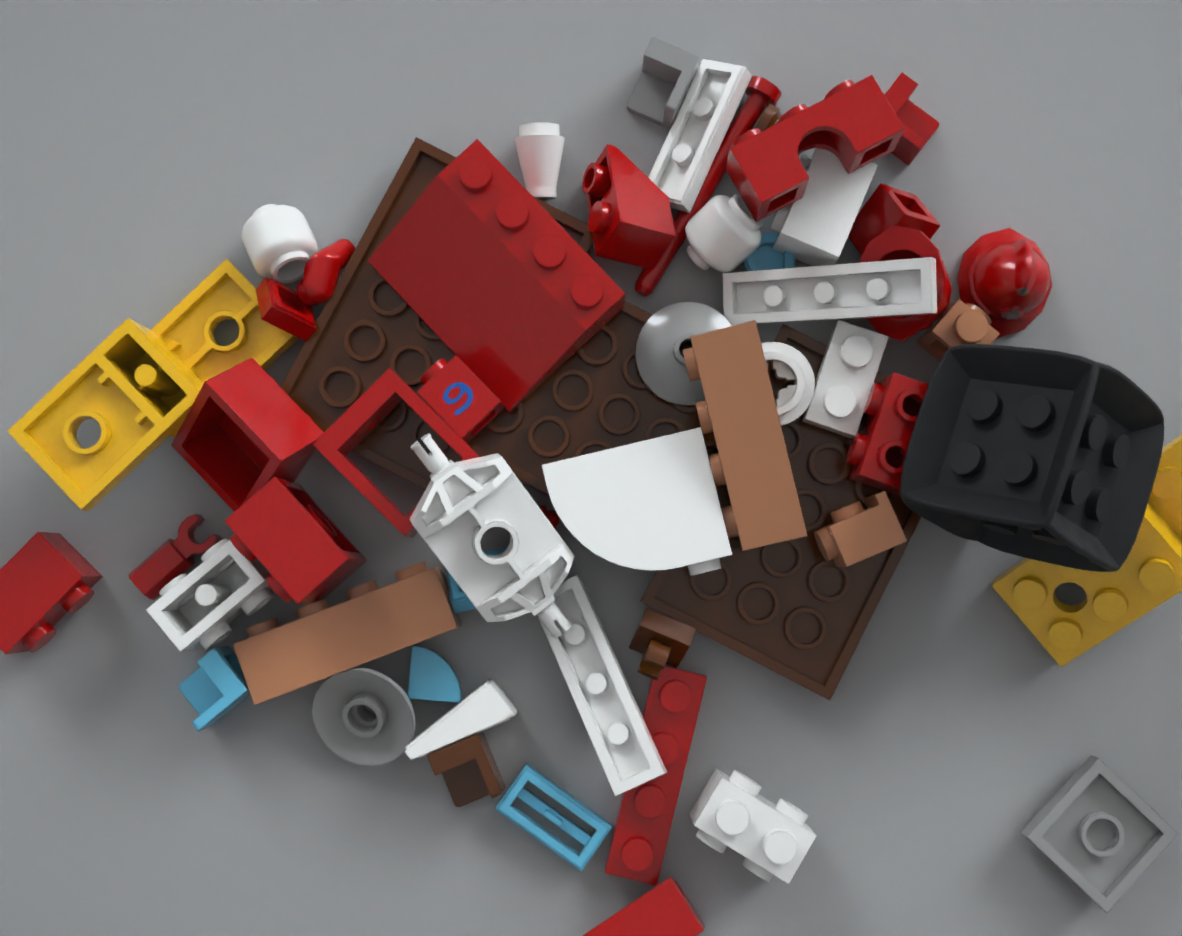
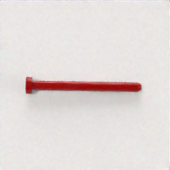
(760, 95)

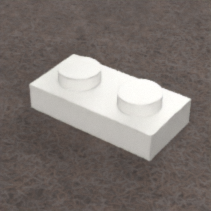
(845, 378)

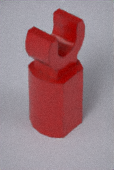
(171, 558)

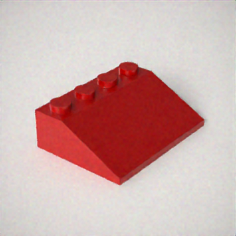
(496, 276)

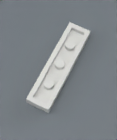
(832, 292)
(602, 692)

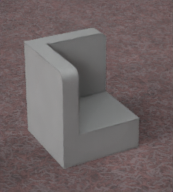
(662, 83)

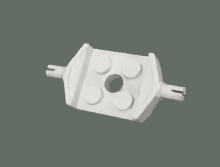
(466, 502)

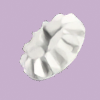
(791, 366)

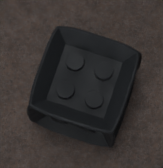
(1034, 454)

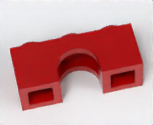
(850, 123)

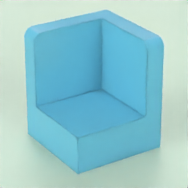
(215, 686)

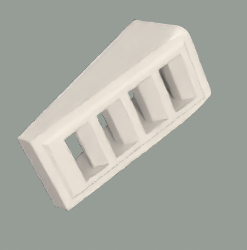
(475, 713)

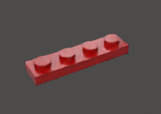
(649, 809)

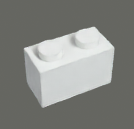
(821, 221)

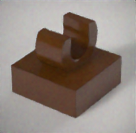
(661, 642)

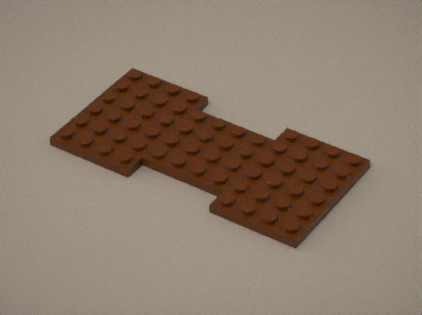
(765, 602)

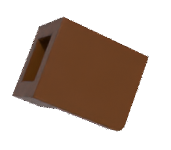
(468, 770)

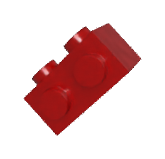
(882, 448)

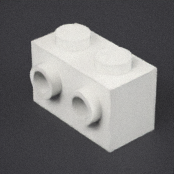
(204, 602)
(765, 833)

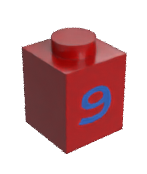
(459, 397)

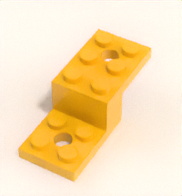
(144, 386)
(1113, 598)

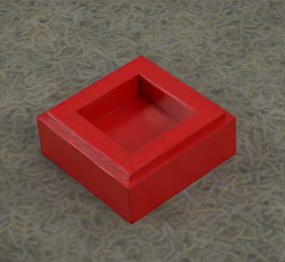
(284, 309)

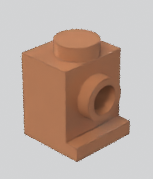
(958, 326)
(860, 531)

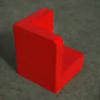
(917, 123)
(890, 207)

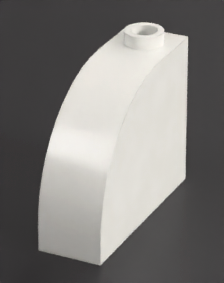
(644, 504)

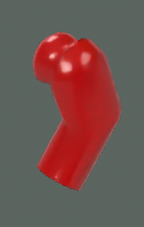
(323, 272)

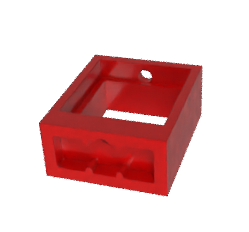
(361, 420)

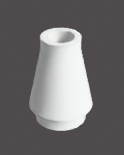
(540, 157)

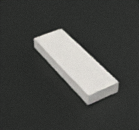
(698, 131)

